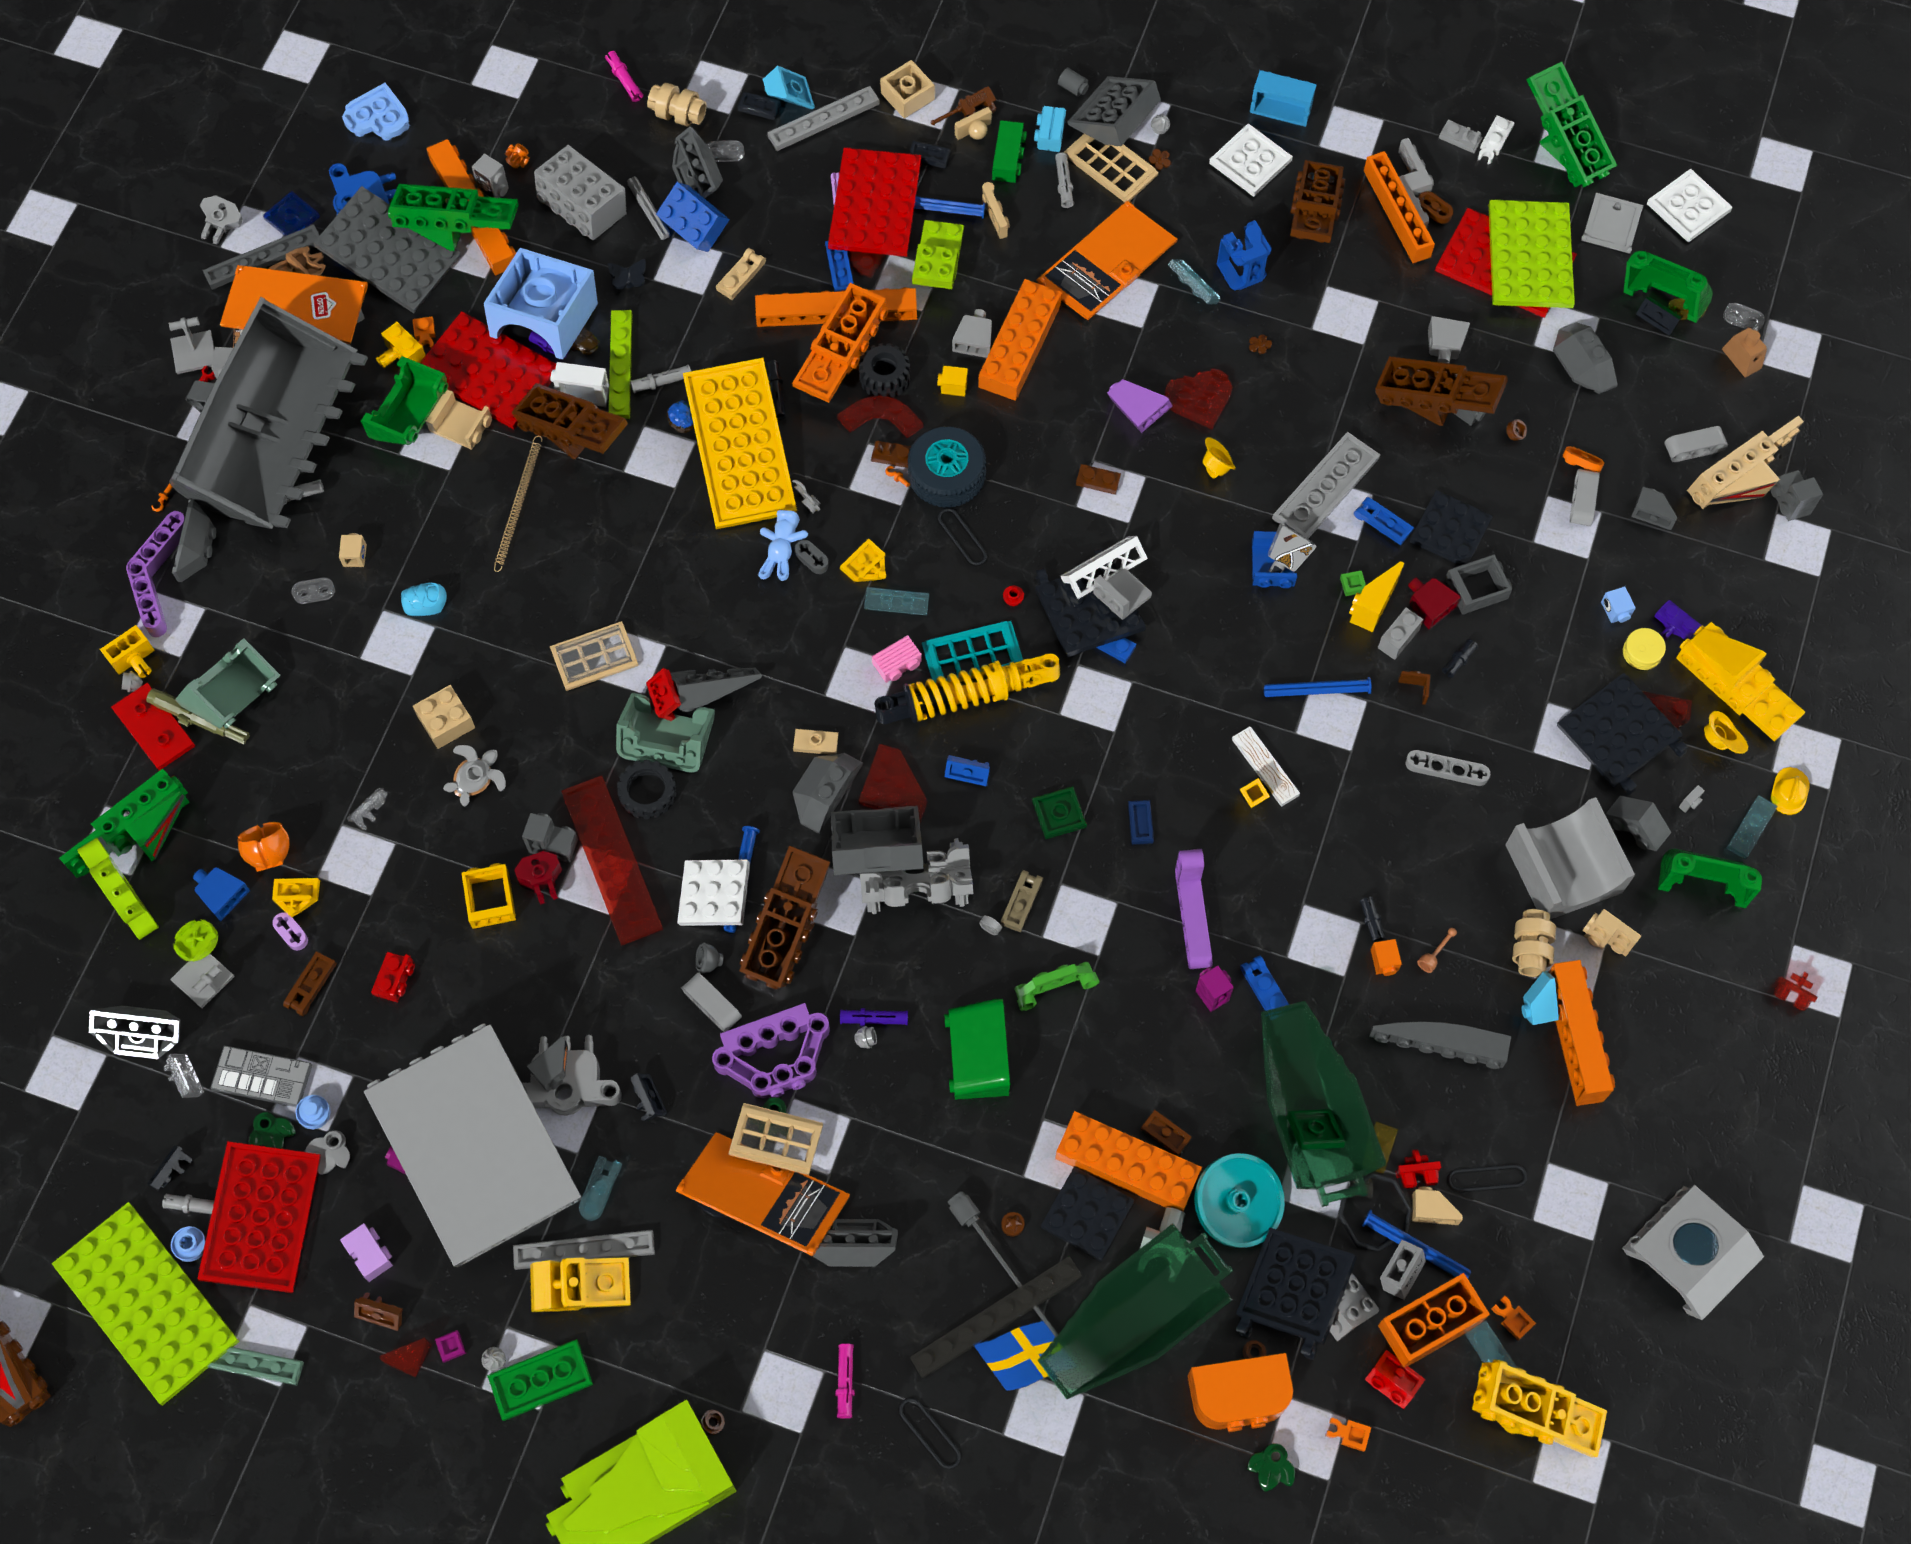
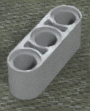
(1696, 444)
(1584, 497)
(711, 1002)

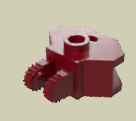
(539, 874)

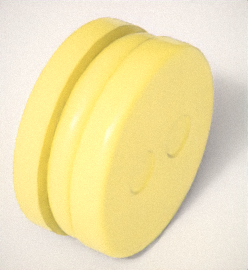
(1644, 649)

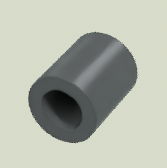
(1073, 82)

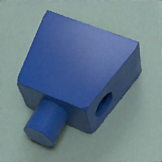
(219, 891)

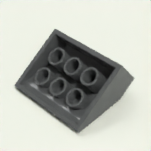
(1116, 109)

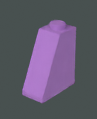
(1138, 403)

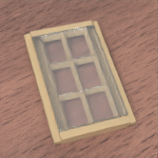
(594, 656)
(776, 1139)

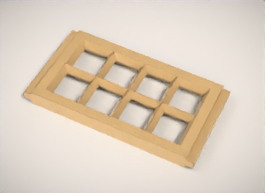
(1131, 191)

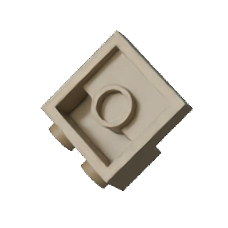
(1609, 930)

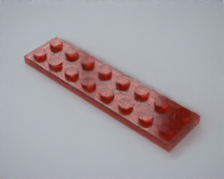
(612, 860)

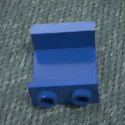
(1262, 563)

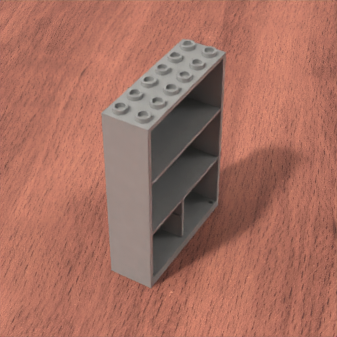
(472, 1144)

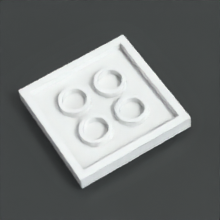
(1250, 160)
(1689, 205)
(713, 892)

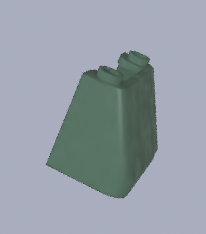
(229, 686)
(673, 743)

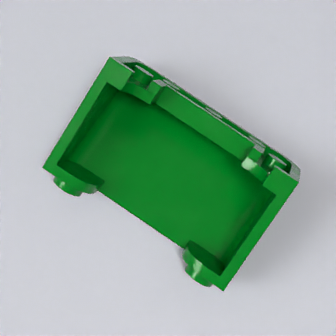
(1650, 270)
(407, 404)
(1741, 879)
(978, 1050)

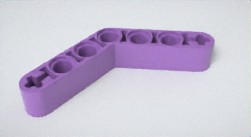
(169, 528)

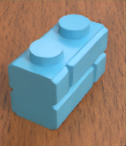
(1051, 128)

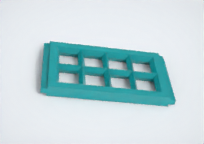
(1008, 634)

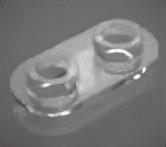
(725, 152)
(1744, 316)
(313, 589)

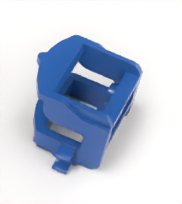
(1252, 259)

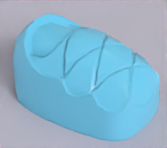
(423, 599)

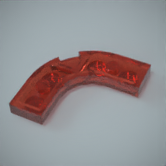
(884, 408)

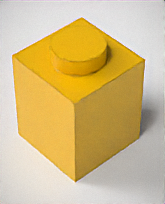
(953, 380)
(1254, 793)

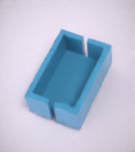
(1282, 98)

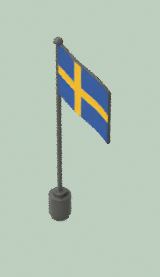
(1016, 1353)

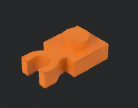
(424, 330)
(1516, 1320)
(1352, 1434)

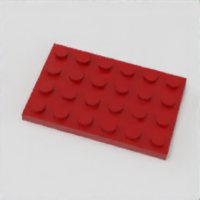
(875, 202)
(1469, 257)
(486, 368)
(259, 1217)

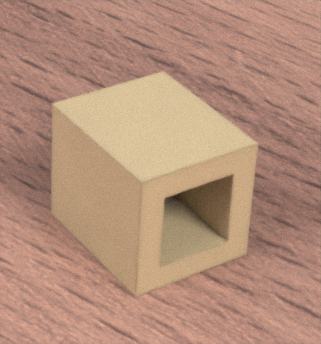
(352, 550)

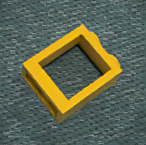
(494, 915)

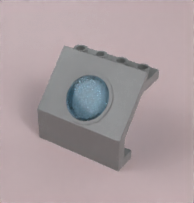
(1696, 1249)

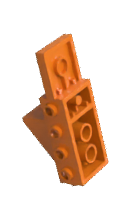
(841, 342)

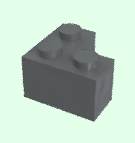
(1796, 495)
(1641, 820)
(543, 836)

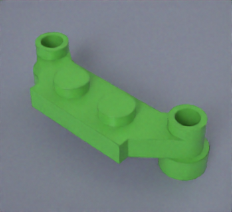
(1046, 981)

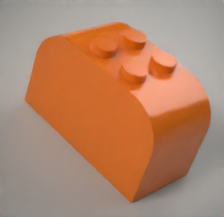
(1433, 1320)
(1241, 1392)

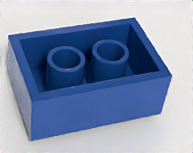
(692, 217)

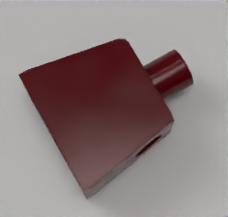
(1432, 600)

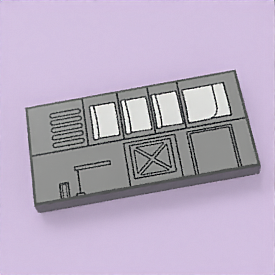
(261, 1076)

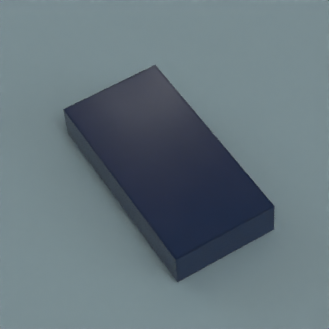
(1140, 822)

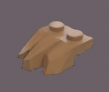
(301, 262)

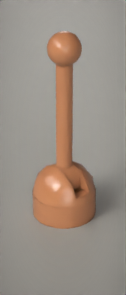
(1429, 961)

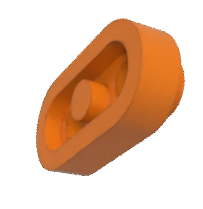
(1578, 457)

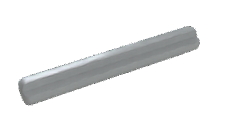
(648, 208)

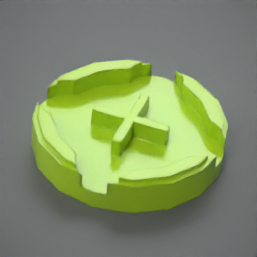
(195, 940)

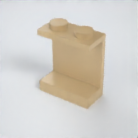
(458, 421)

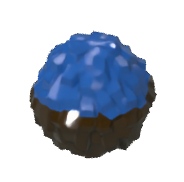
(680, 417)

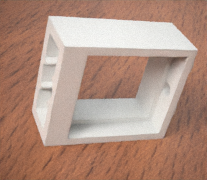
(582, 382)

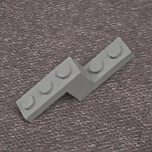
(1418, 179)

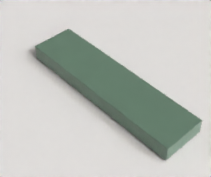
(259, 1365)

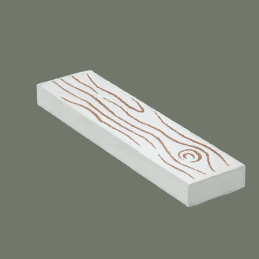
(1265, 766)

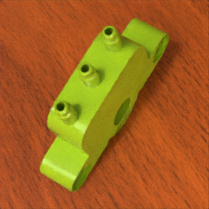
(117, 889)

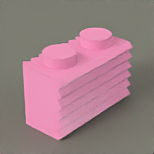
(897, 659)

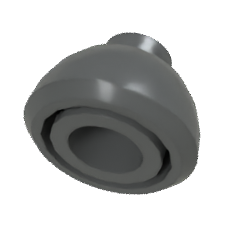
(707, 958)

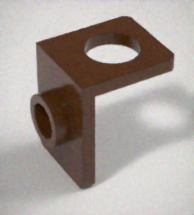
(1417, 678)

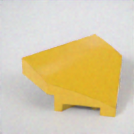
(865, 563)
(295, 894)

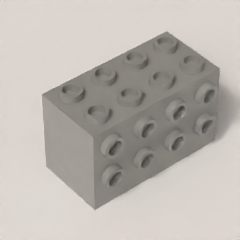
(580, 192)

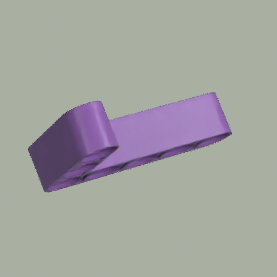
(1196, 935)

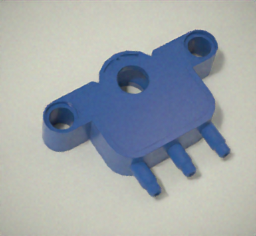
(348, 185)

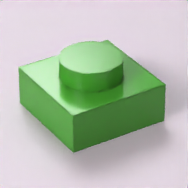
(1352, 582)

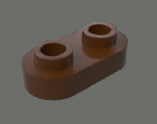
(1436, 207)

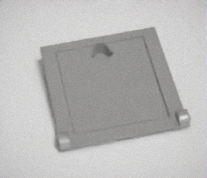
(1612, 223)

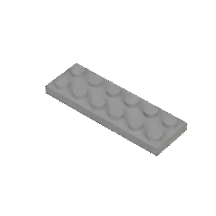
(1326, 486)

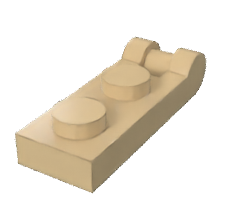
(995, 210)
(740, 274)

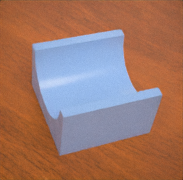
(542, 296)

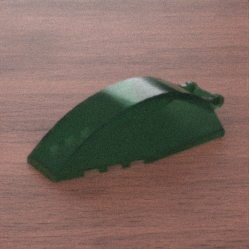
(1310, 1075)
(1137, 1313)

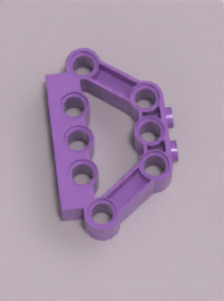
(754, 1031)

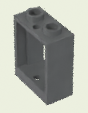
(1495, 568)

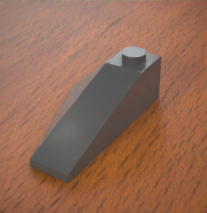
(701, 689)

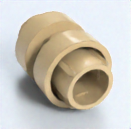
(669, 102)
(1534, 936)

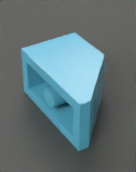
(1541, 1000)

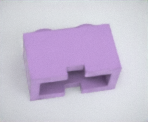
(371, 1256)

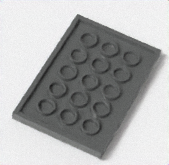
(385, 256)

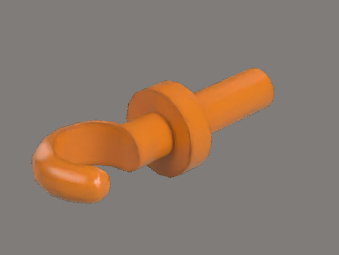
(897, 476)
(163, 496)

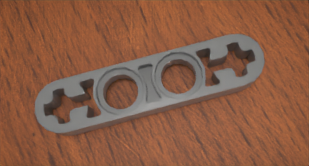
(1447, 771)

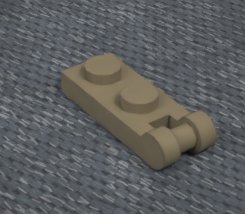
(1021, 901)

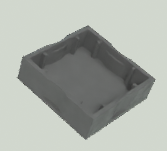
(876, 840)

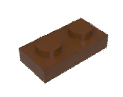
(1098, 479)
(1166, 1133)

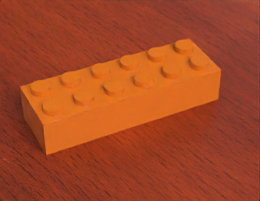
(1020, 339)
(1580, 1035)
(1127, 1162)

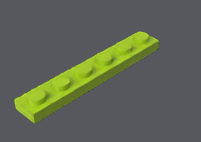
(620, 363)

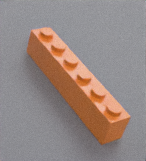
(1399, 207)

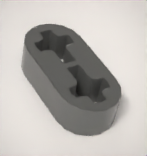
(808, 560)

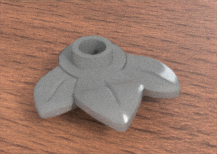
(809, 501)
(330, 1154)

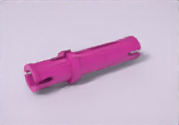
(620, 70)
(844, 1390)

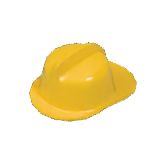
(1217, 458)
(1723, 734)
(1790, 790)

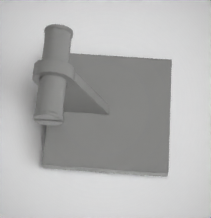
(191, 350)
(202, 979)

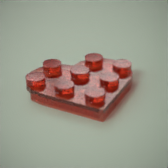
(1200, 397)

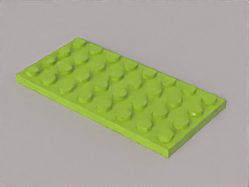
(145, 1303)

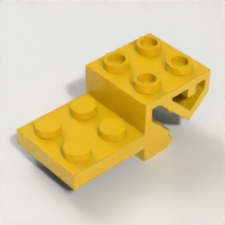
(579, 1284)

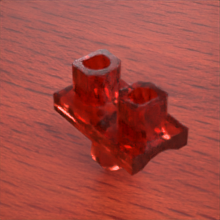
(1804, 997)

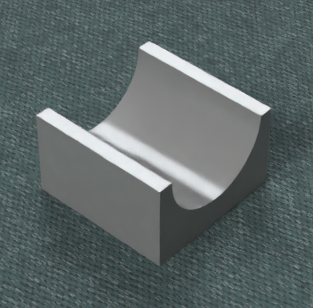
(1570, 861)

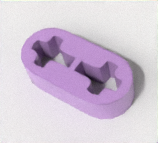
(286, 934)

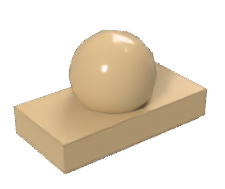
(974, 125)

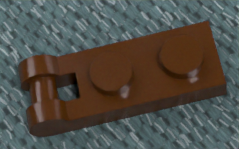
(309, 983)

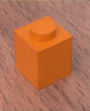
(1386, 957)

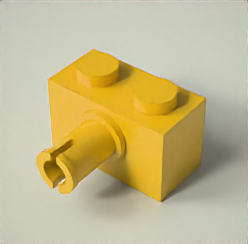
(399, 344)
(129, 651)

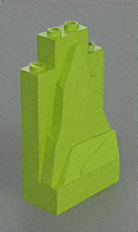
(643, 1485)

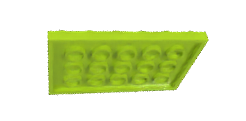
(1531, 254)

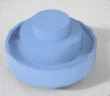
(313, 1112)
(188, 1244)

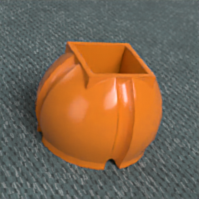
(264, 846)

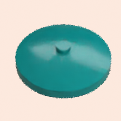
(1239, 1200)

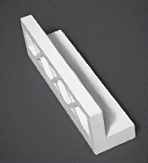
(1101, 559)

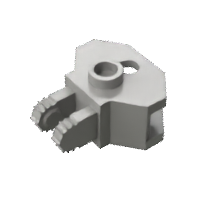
(218, 218)

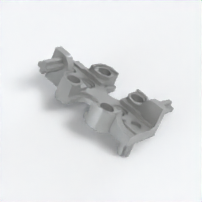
(942, 878)

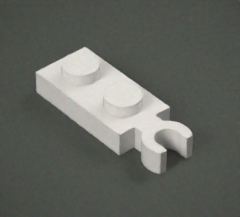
(1495, 138)

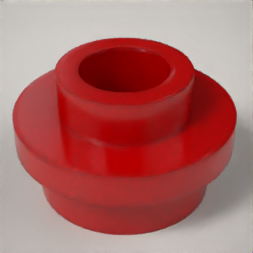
(1013, 601)

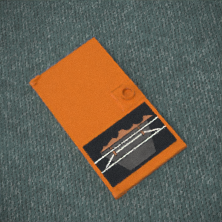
(1107, 260)
(765, 1197)

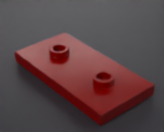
(153, 728)

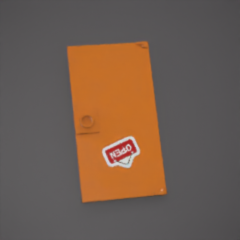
(318, 300)

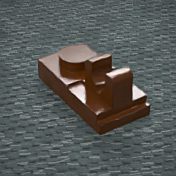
(890, 454)
(378, 1312)

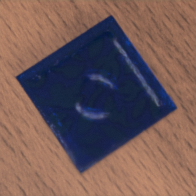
(291, 214)

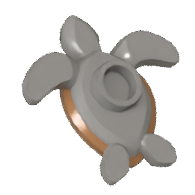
(474, 774)

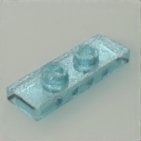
(1189, 277)
(896, 601)
(1752, 827)

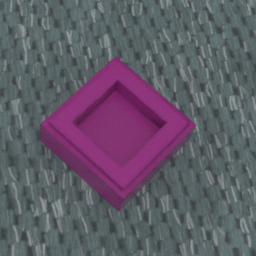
(450, 1346)

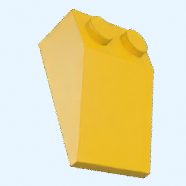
(1374, 597)

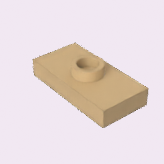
(815, 742)

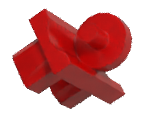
(1408, 1173)

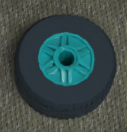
(946, 466)

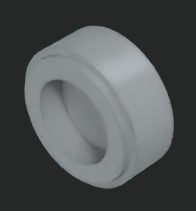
(990, 925)

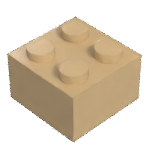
(907, 89)
(444, 716)

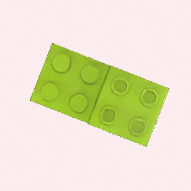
(938, 254)

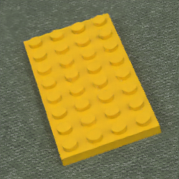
(739, 443)

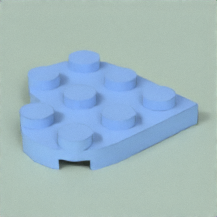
(378, 113)

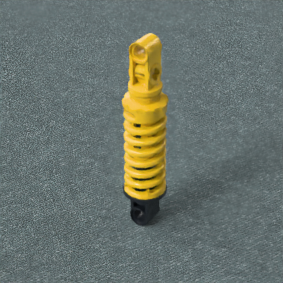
(989, 681)

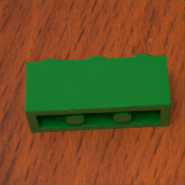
(1008, 151)

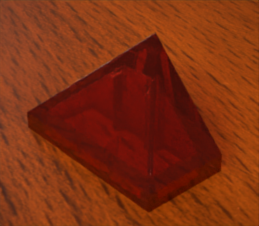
(408, 1358)

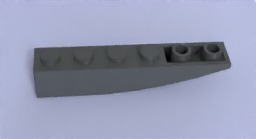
(1449, 1040)

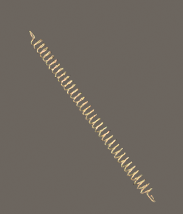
(517, 503)

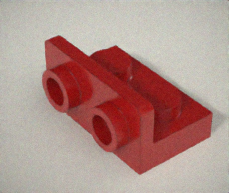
(663, 694)
(393, 976)
(1395, 1381)

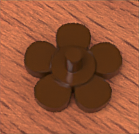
(1159, 159)
(1260, 344)

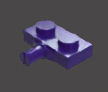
(1676, 621)

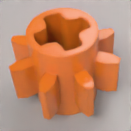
(517, 156)

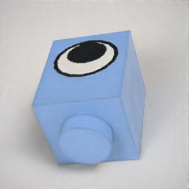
(1618, 605)

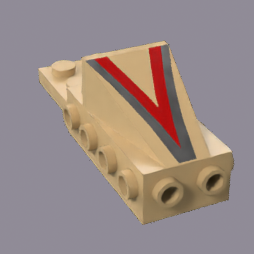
(1744, 471)

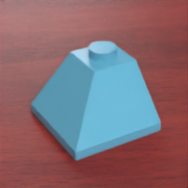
(788, 87)

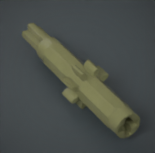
(167, 703)

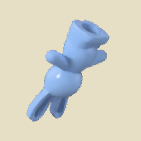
(780, 548)

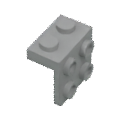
(1121, 592)
(1353, 1310)

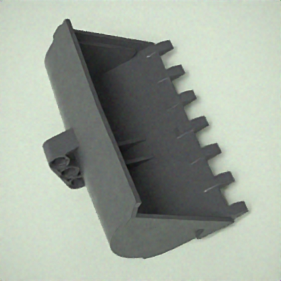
(263, 417)

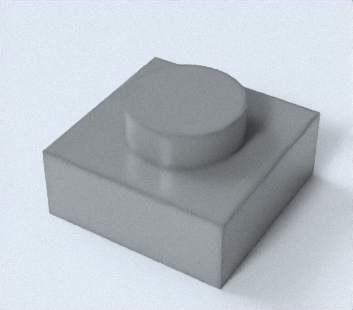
(1692, 799)

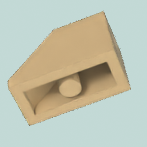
(1433, 1207)

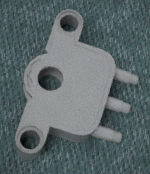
(581, 1077)

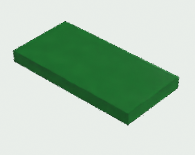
(540, 1380)

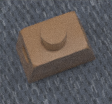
(1746, 351)

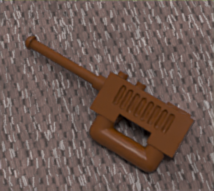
(968, 105)

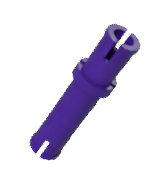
(873, 1017)

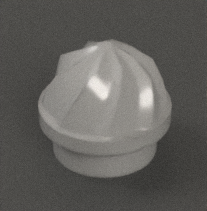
(1160, 124)
(131, 681)
(866, 1037)
(493, 1359)

